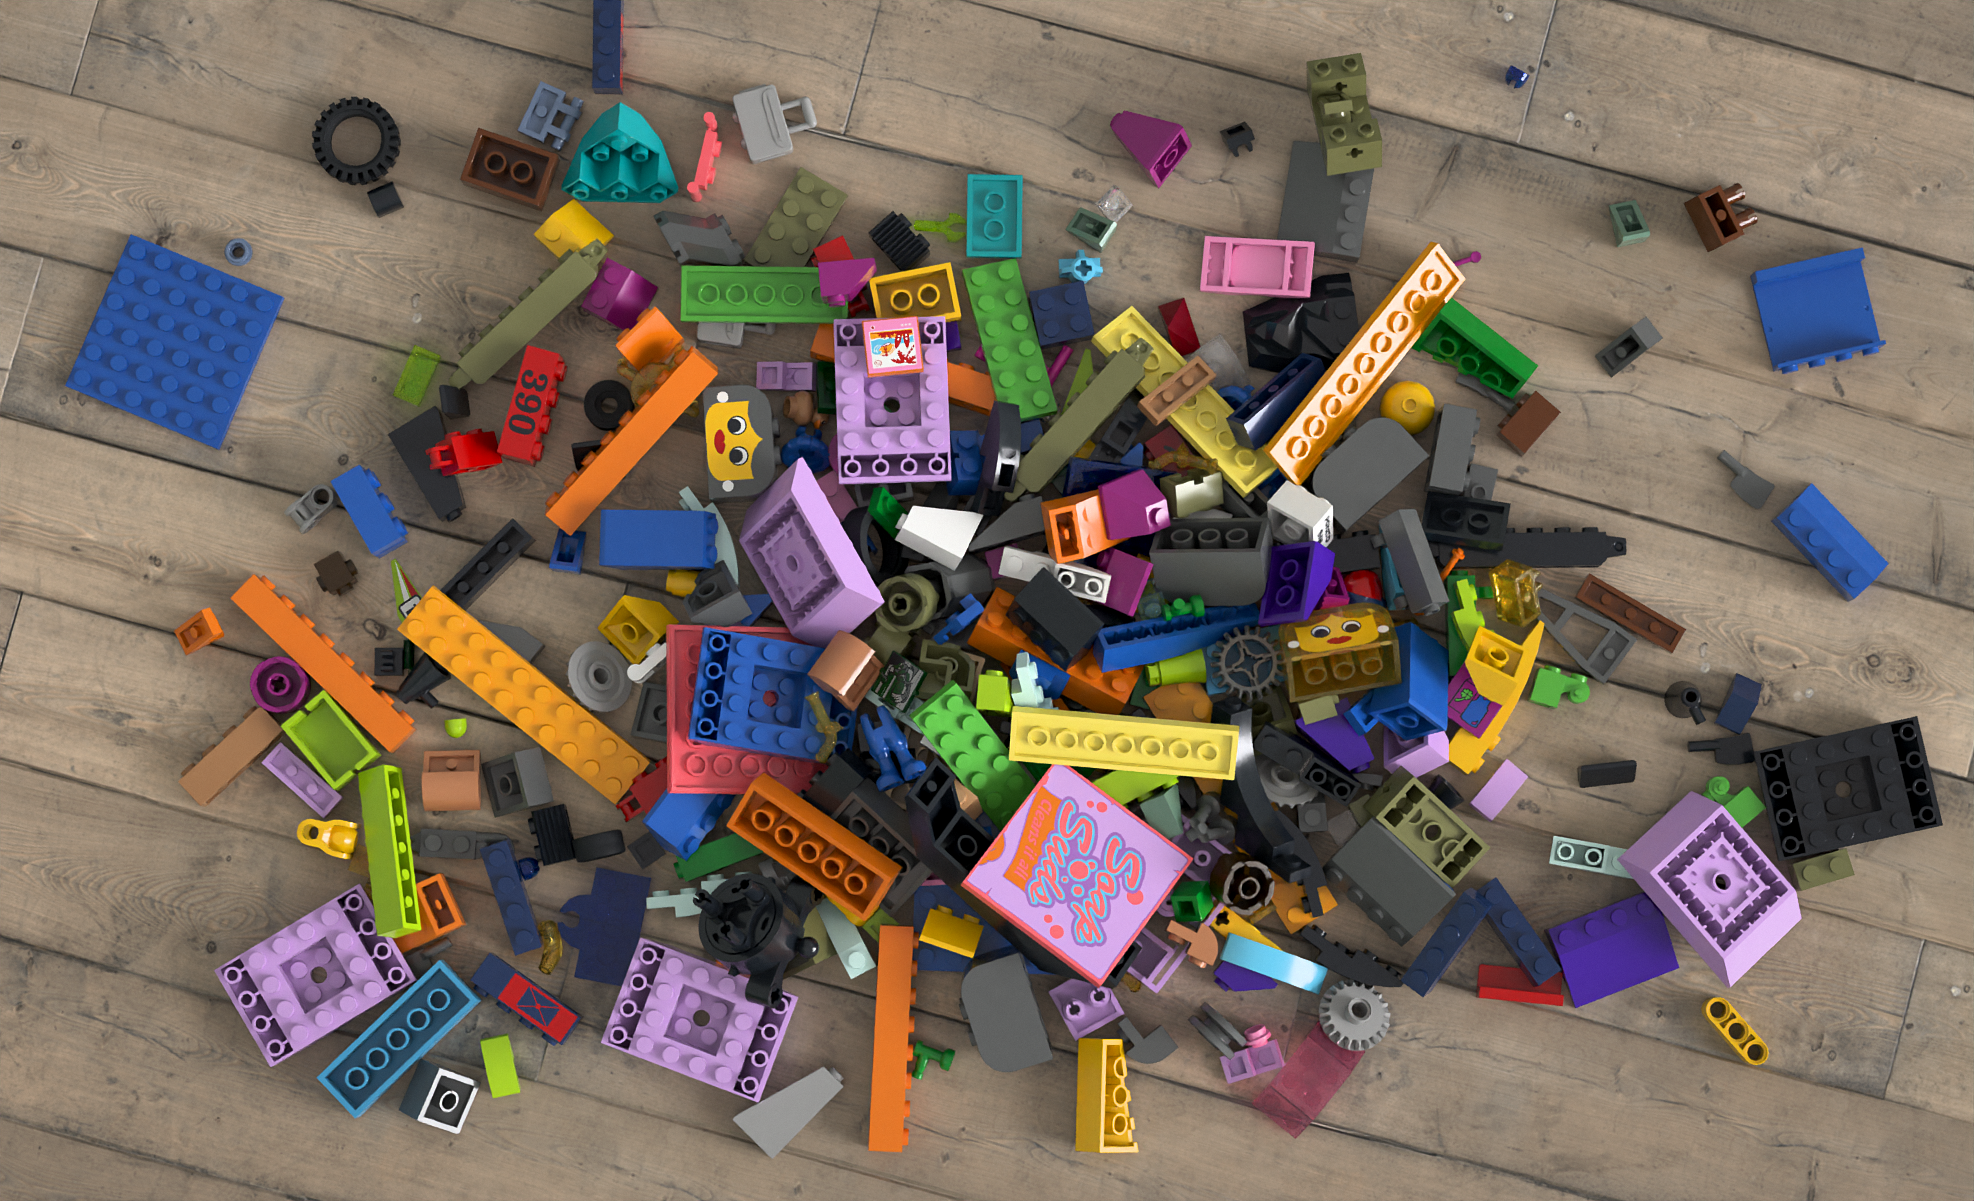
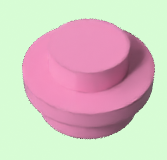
(1257, 1036)

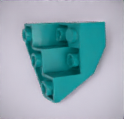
(620, 162)

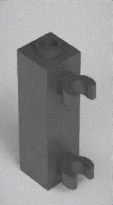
(1412, 561)

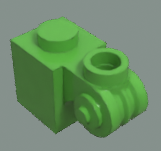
(1550, 684)
(1741, 806)

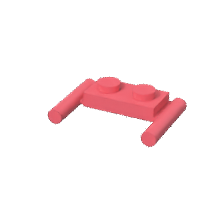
(710, 149)

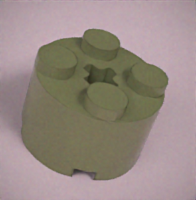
(909, 590)
(886, 641)

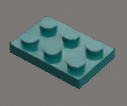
(994, 216)

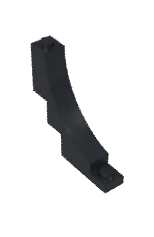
(1258, 826)

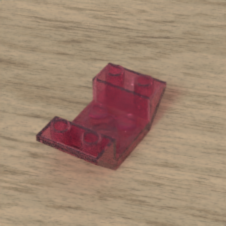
(1307, 1081)

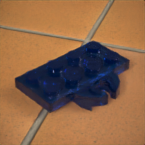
(607, 925)

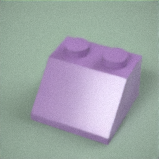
(1417, 754)

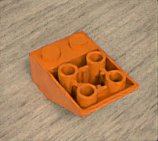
(648, 340)
(1075, 527)
(437, 913)

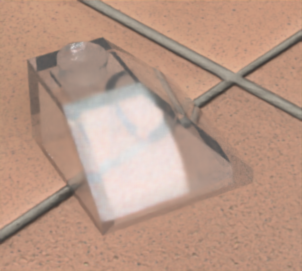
(1223, 363)

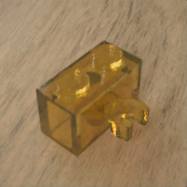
(1515, 592)

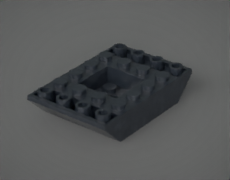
(1886, 780)

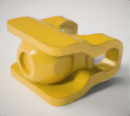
(334, 837)

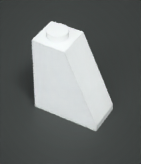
(938, 533)

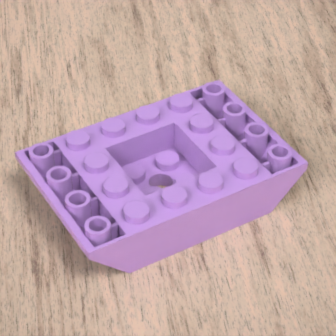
(900, 444)
(807, 559)
(1678, 871)
(276, 985)
(658, 1022)

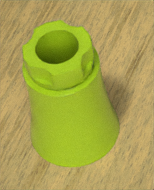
(1177, 670)

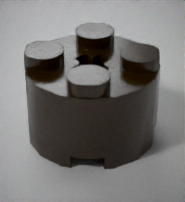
(1241, 883)

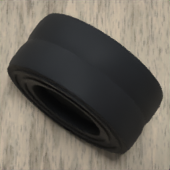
(600, 392)
(599, 846)

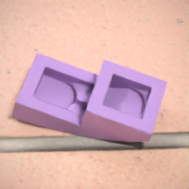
(786, 376)
(1498, 790)
(1252, 1061)

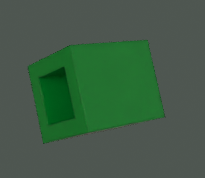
(1192, 901)

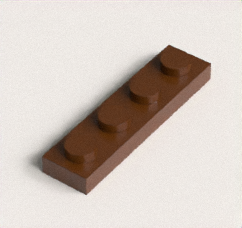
(1630, 613)

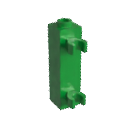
(1456, 651)
(715, 857)

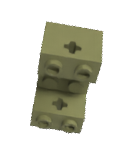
(1352, 144)
(1409, 809)

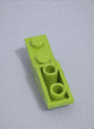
(1467, 619)

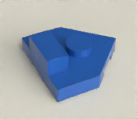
(958, 621)
(1049, 677)

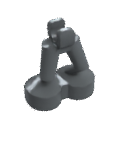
(1221, 827)

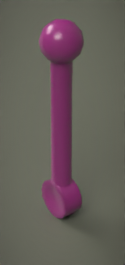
(1475, 257)

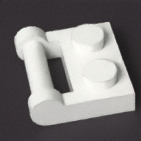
(650, 666)

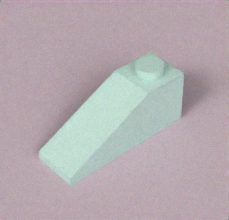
(846, 940)

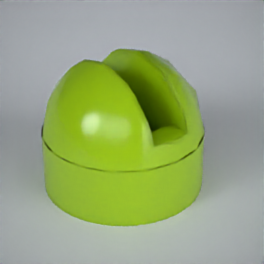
(455, 727)

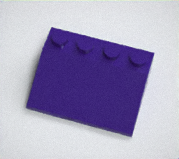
(1612, 948)

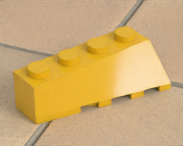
(1102, 1098)

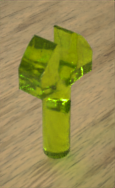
(939, 226)

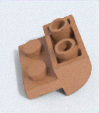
(846, 669)
(451, 780)
(1202, 942)

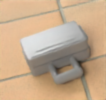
(764, 123)
(729, 333)

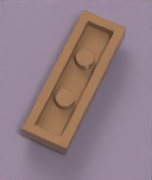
(1176, 390)

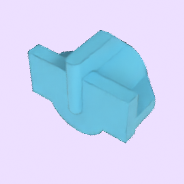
(1080, 268)

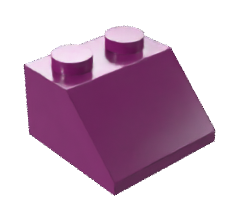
(844, 279)
(618, 295)
(1127, 579)

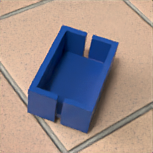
(370, 510)

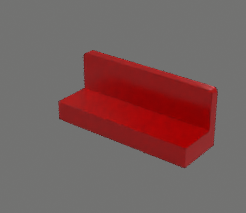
(1513, 985)

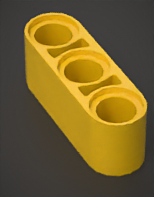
(1747, 1037)

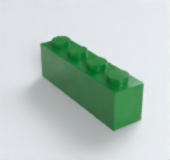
(1475, 349)

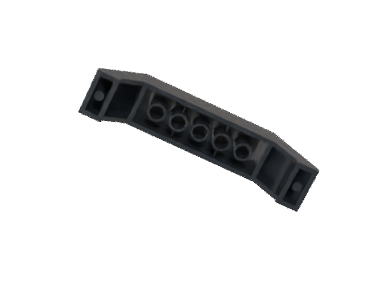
(952, 846)

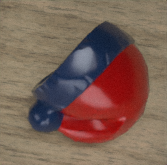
(1364, 587)

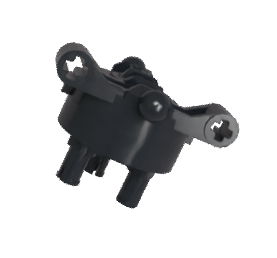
(758, 930)

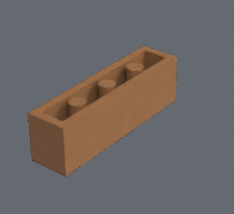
(231, 756)

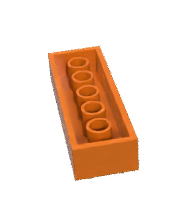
(1087, 684)
(814, 846)

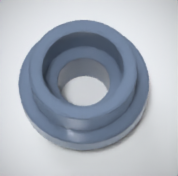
(230, 250)

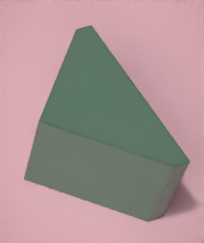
(1628, 223)
(1092, 229)
(1164, 812)

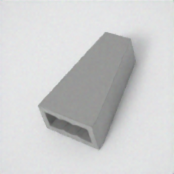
(785, 1113)

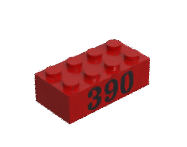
(531, 406)

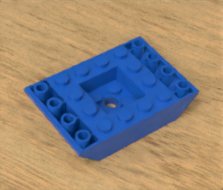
(730, 706)

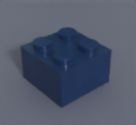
(1061, 315)

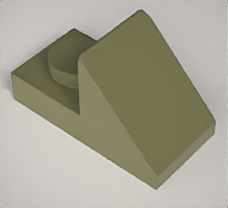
(1335, 109)

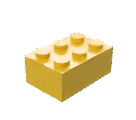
(917, 293)

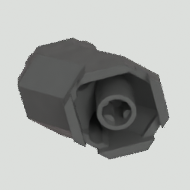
(700, 239)
(952, 586)

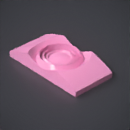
(1257, 267)

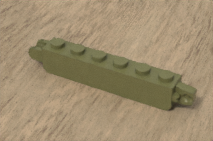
(531, 315)
(1081, 420)

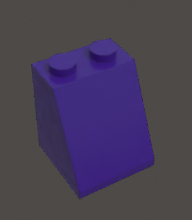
(1338, 739)

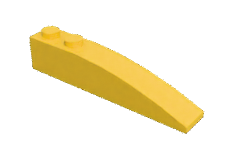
(1466, 749)

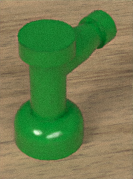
(1179, 607)
(925, 1053)

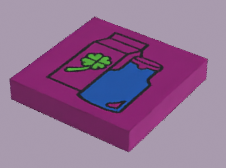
(1467, 706)

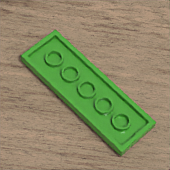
(754, 295)
(1009, 338)
(974, 753)

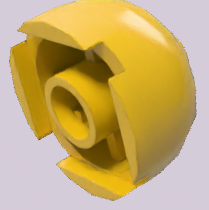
(1408, 405)

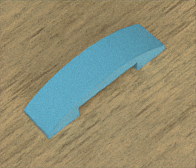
(1273, 963)

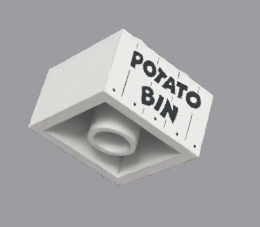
(1299, 516)

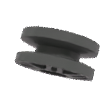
(1217, 1030)

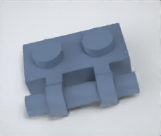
(543, 111)

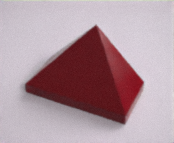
(1179, 327)

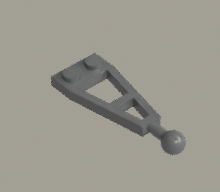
(1607, 653)

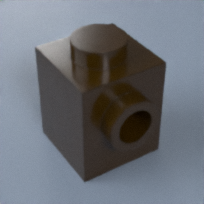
(336, 574)

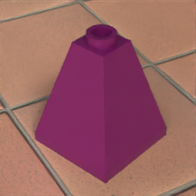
(1152, 143)

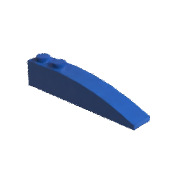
(1159, 639)

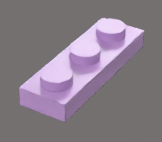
(302, 780)

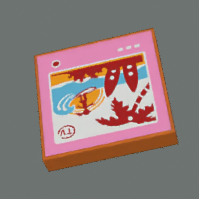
(892, 346)

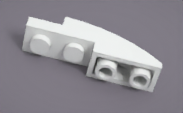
(1077, 578)

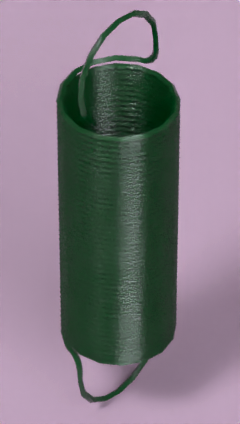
(408, 660)

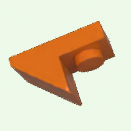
(199, 631)

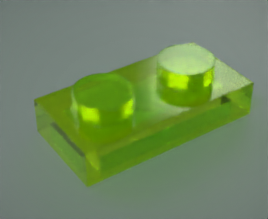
(416, 375)

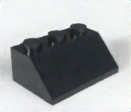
(1055, 619)

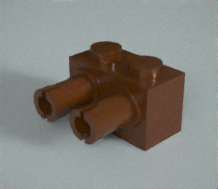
(1715, 217)

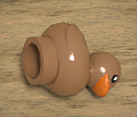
(801, 410)

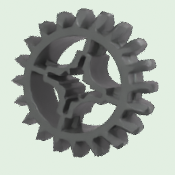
(1240, 640)

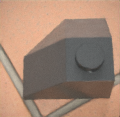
(716, 598)

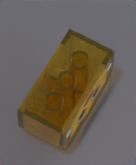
(1339, 652)

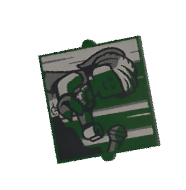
(899, 681)

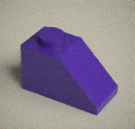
(1240, 978)

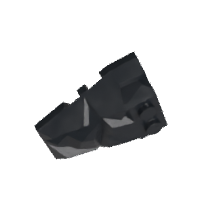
(1292, 326)

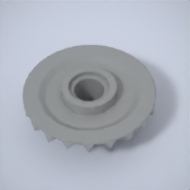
(610, 671)
(1283, 784)
(1342, 1025)

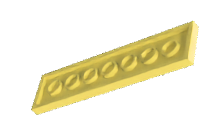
(1199, 419)
(1123, 742)

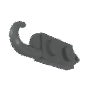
(453, 843)

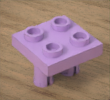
(1085, 1006)

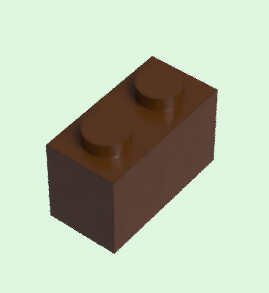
(1527, 423)

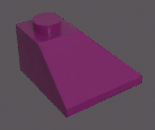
(1133, 506)

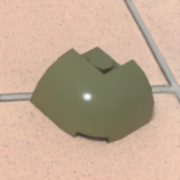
(943, 665)

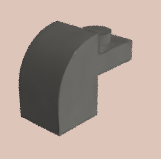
(1151, 1048)

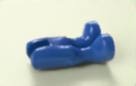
(887, 739)

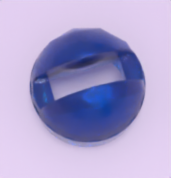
(1517, 75)
(528, 867)

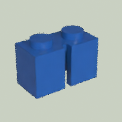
(967, 466)

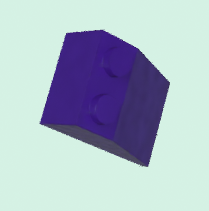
(1295, 582)

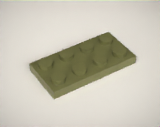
(797, 223)

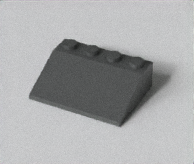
(1324, 207)
(886, 828)
(1387, 881)

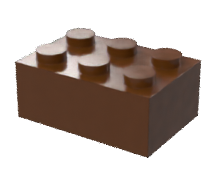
(510, 169)

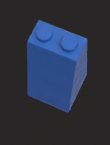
(658, 539)
(1421, 700)

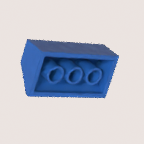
(1830, 543)
(684, 820)

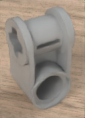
(310, 507)

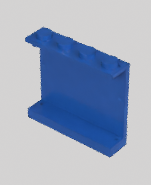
(1816, 311)

